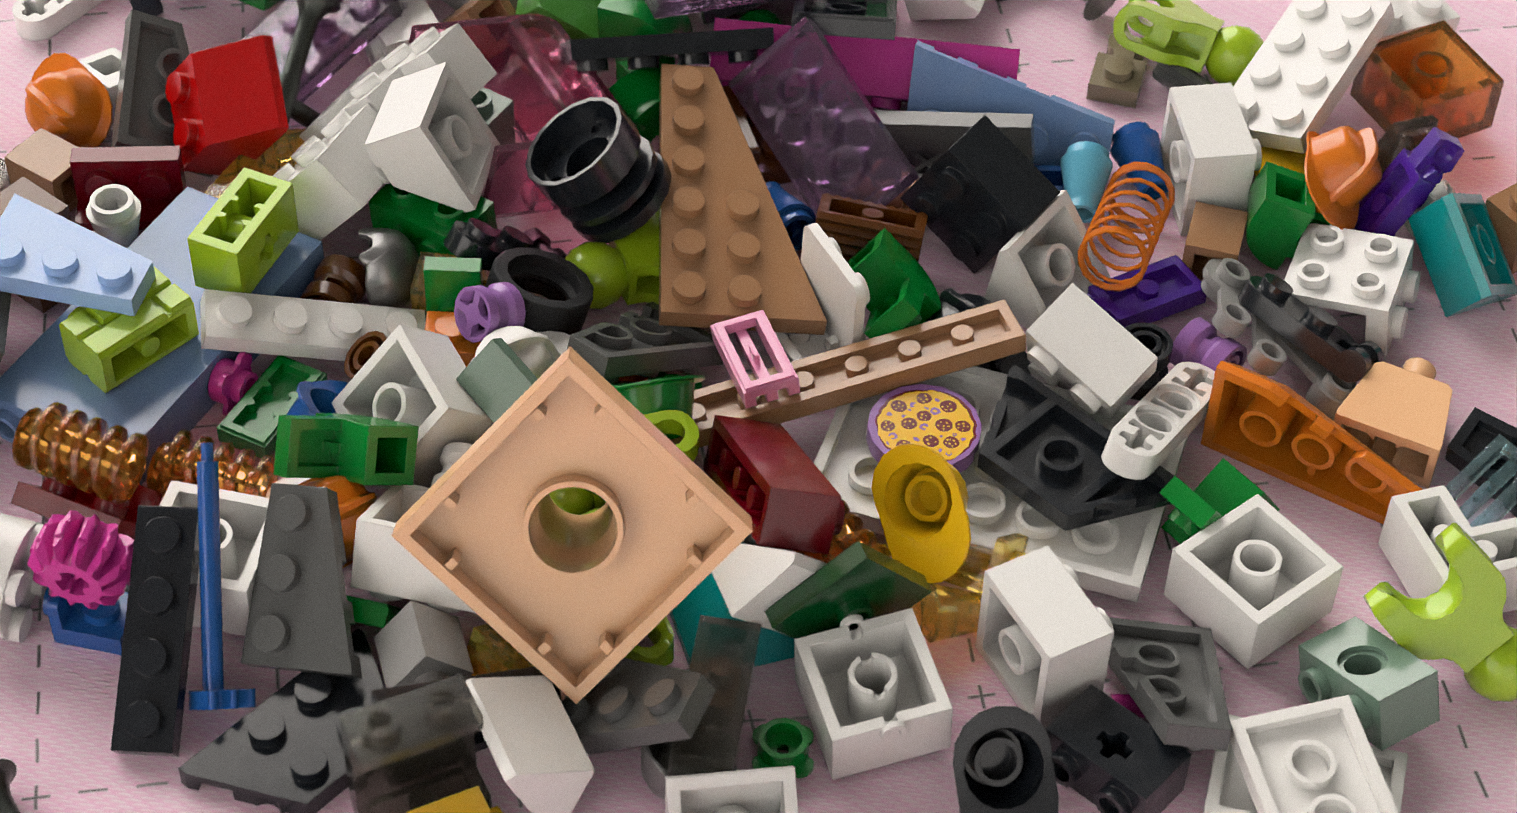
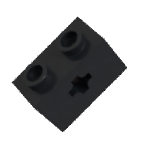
(1115, 756)

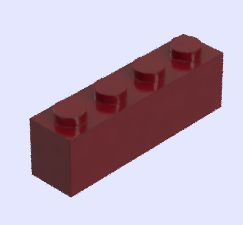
(774, 484)

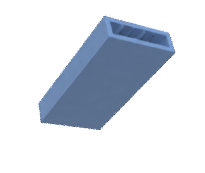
(175, 388)

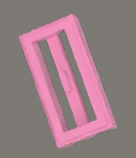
(764, 383)

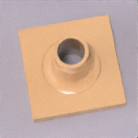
(562, 583)

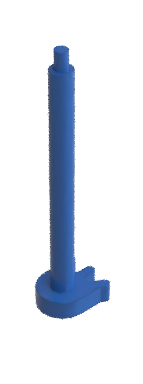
(213, 694)

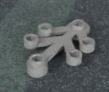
(1223, 284)

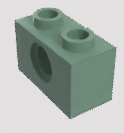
(1386, 683)

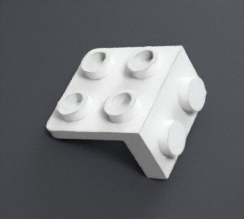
(1357, 275)
(839, 293)

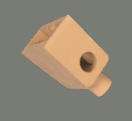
(1400, 416)

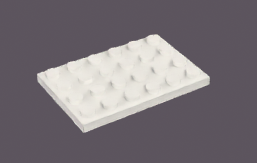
(1104, 555)

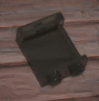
(413, 748)

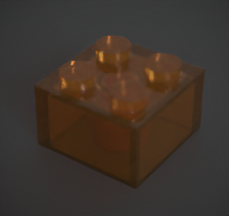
(1429, 75)

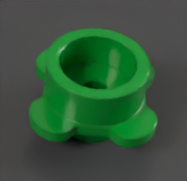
(783, 735)

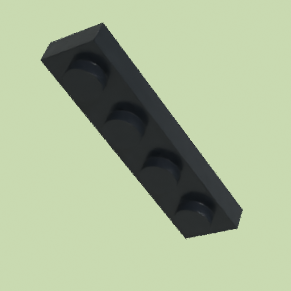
(646, 50)
(157, 632)

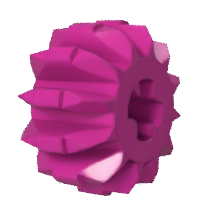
(82, 559)

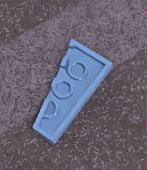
(958, 85)

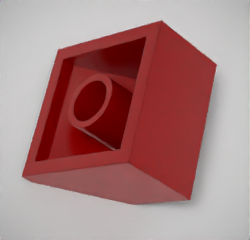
(227, 104)

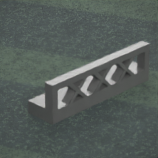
(928, 134)

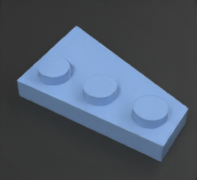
(68, 263)

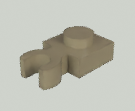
(1117, 76)

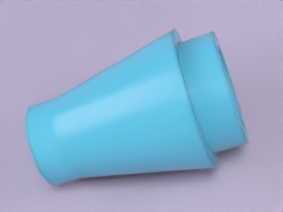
(1085, 176)

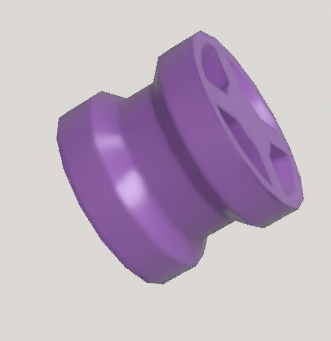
(485, 309)

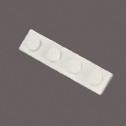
(294, 324)

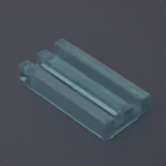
(1474, 470)

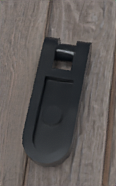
(482, 241)
(1308, 328)

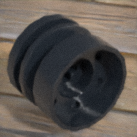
(598, 170)

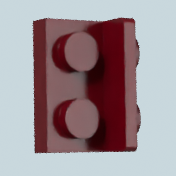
(150, 172)
(60, 498)

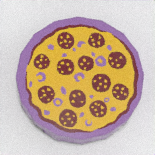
(925, 417)

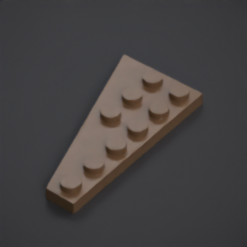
(718, 224)

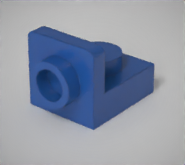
(86, 627)

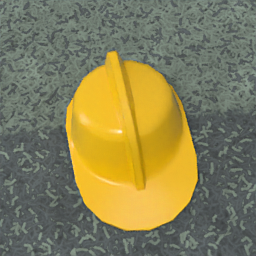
(923, 510)

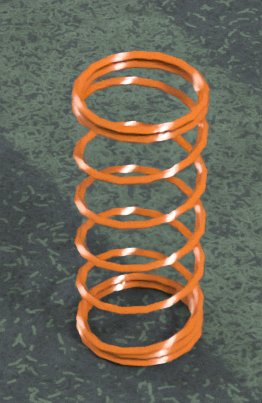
(1109, 204)

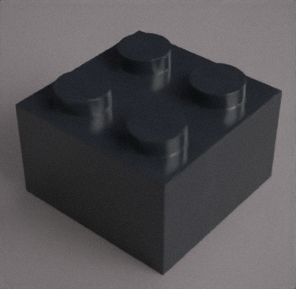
(980, 194)

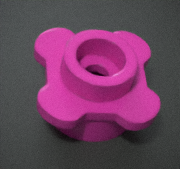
(231, 380)

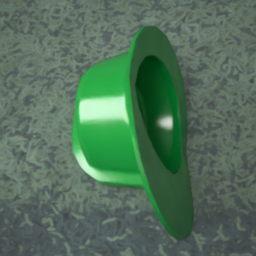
(661, 394)

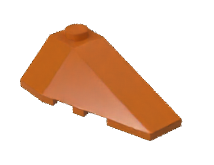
(1296, 442)

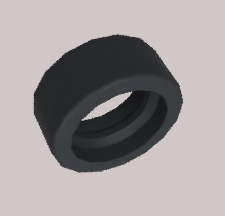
(551, 277)

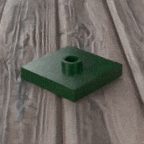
(850, 584)

